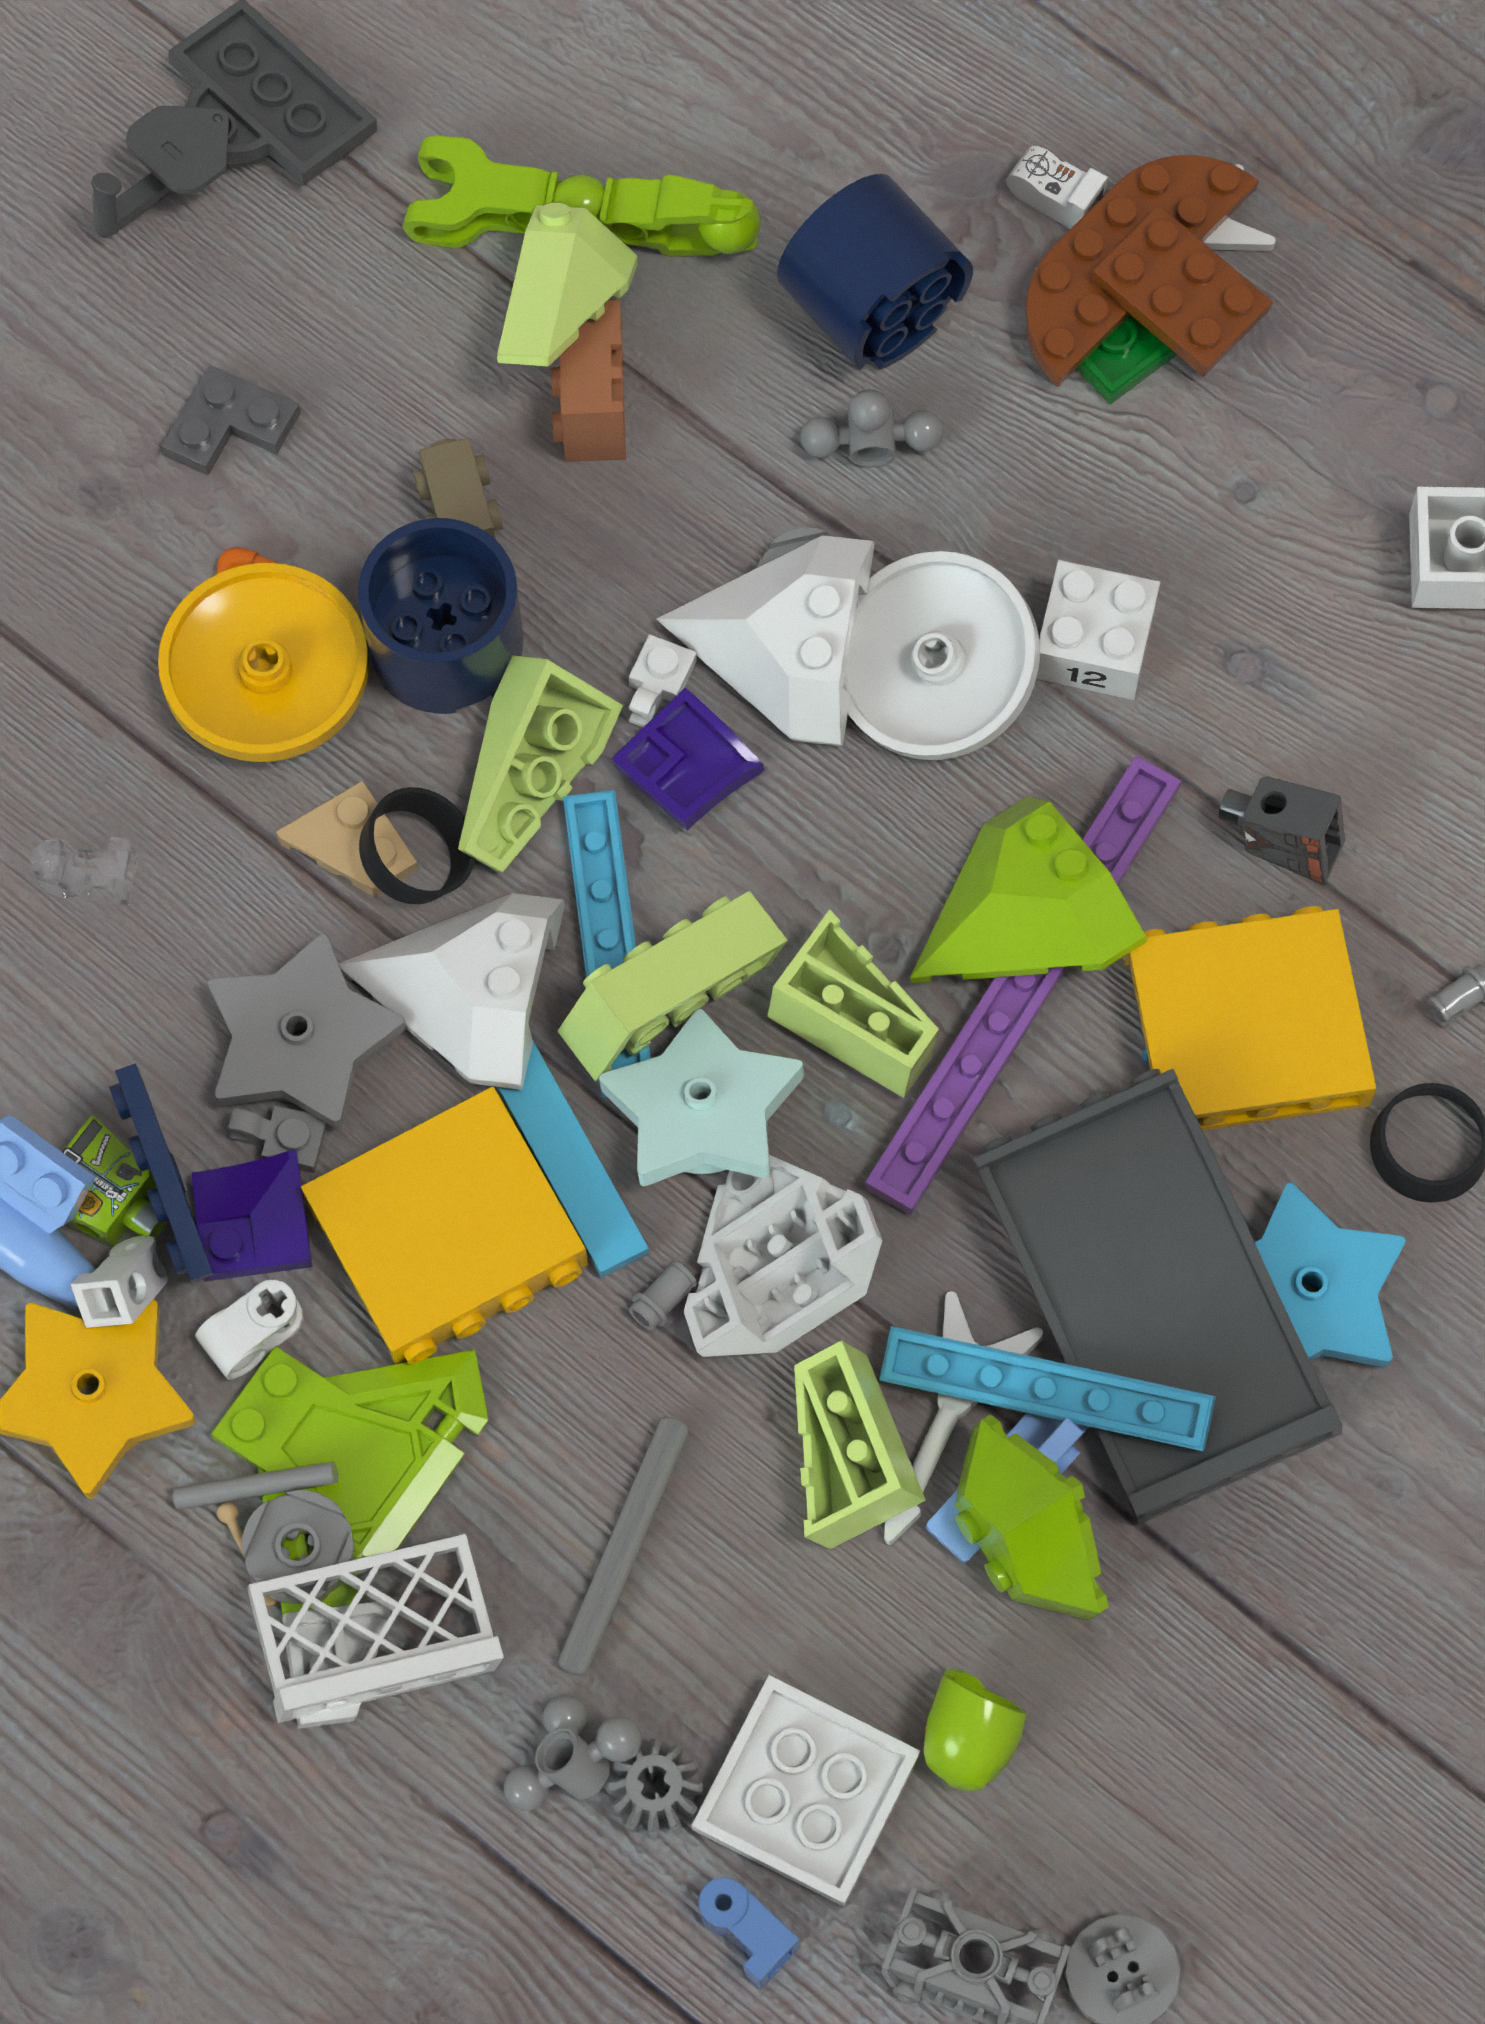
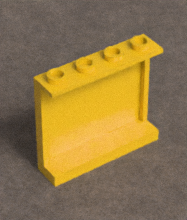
(1255, 1017)
(446, 1227)

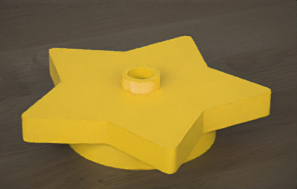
(96, 1428)

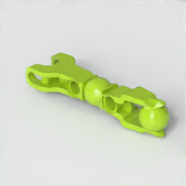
(664, 214)

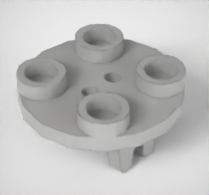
(1109, 1948)

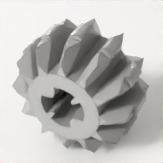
(675, 1784)

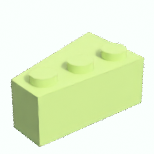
(852, 1010)
(851, 1448)

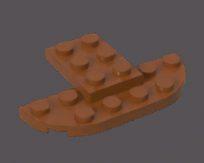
(1148, 260)

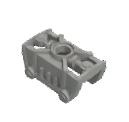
(955, 1987)

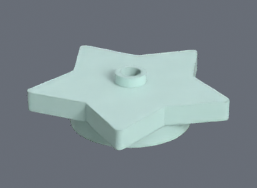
(702, 1103)

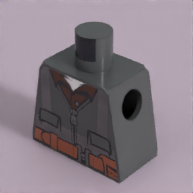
(1289, 825)

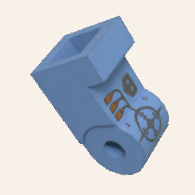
(734, 1912)

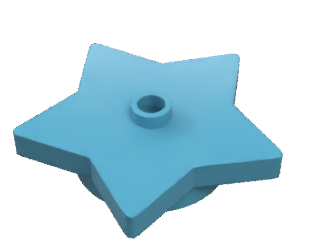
(1344, 1266)

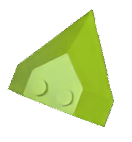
(1029, 903)
(1028, 1524)

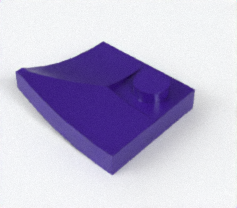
(687, 760)
(253, 1217)

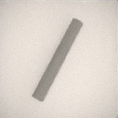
(255, 1485)

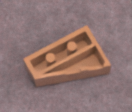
(592, 391)

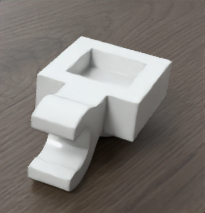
(658, 675)

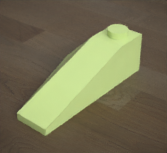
(533, 746)

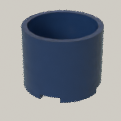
(873, 271)
(440, 614)

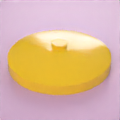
(263, 662)

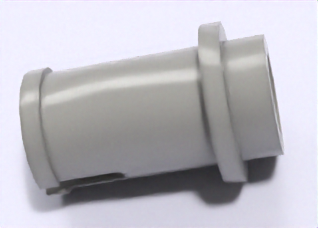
(1458, 996)
(661, 1297)

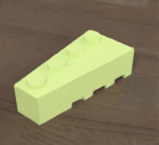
(669, 980)

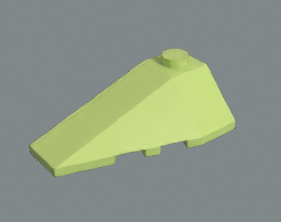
(561, 280)

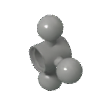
(871, 431)
(568, 1759)

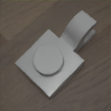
(284, 1132)

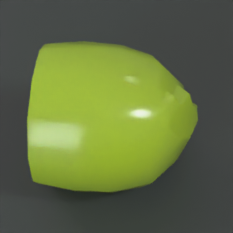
(970, 1732)

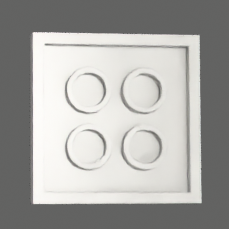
(806, 1790)

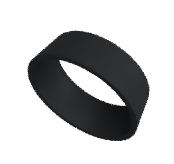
(438, 812)
(1411, 1185)

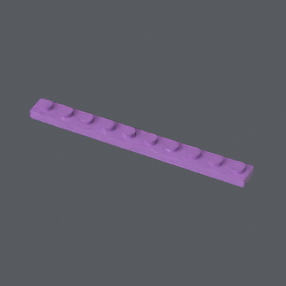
(1008, 1010)

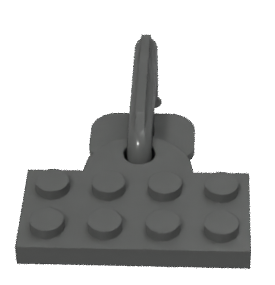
(245, 84)

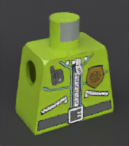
(119, 1191)

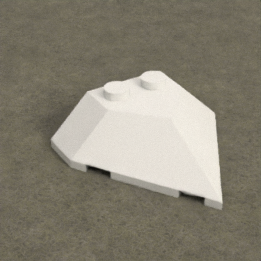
(785, 634)
(469, 984)
(778, 1260)

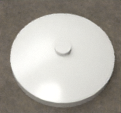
(940, 656)

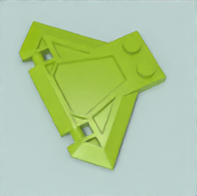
(370, 1429)

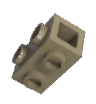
(455, 484)

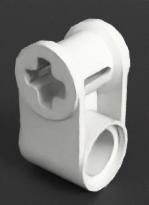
(246, 1330)

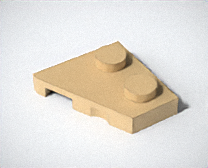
(333, 834)

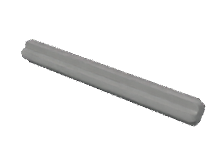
(623, 1546)

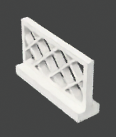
(387, 1674)

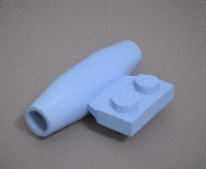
(38, 1196)

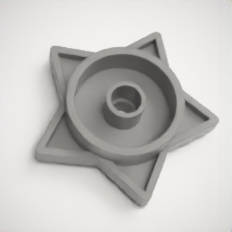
(307, 1068)

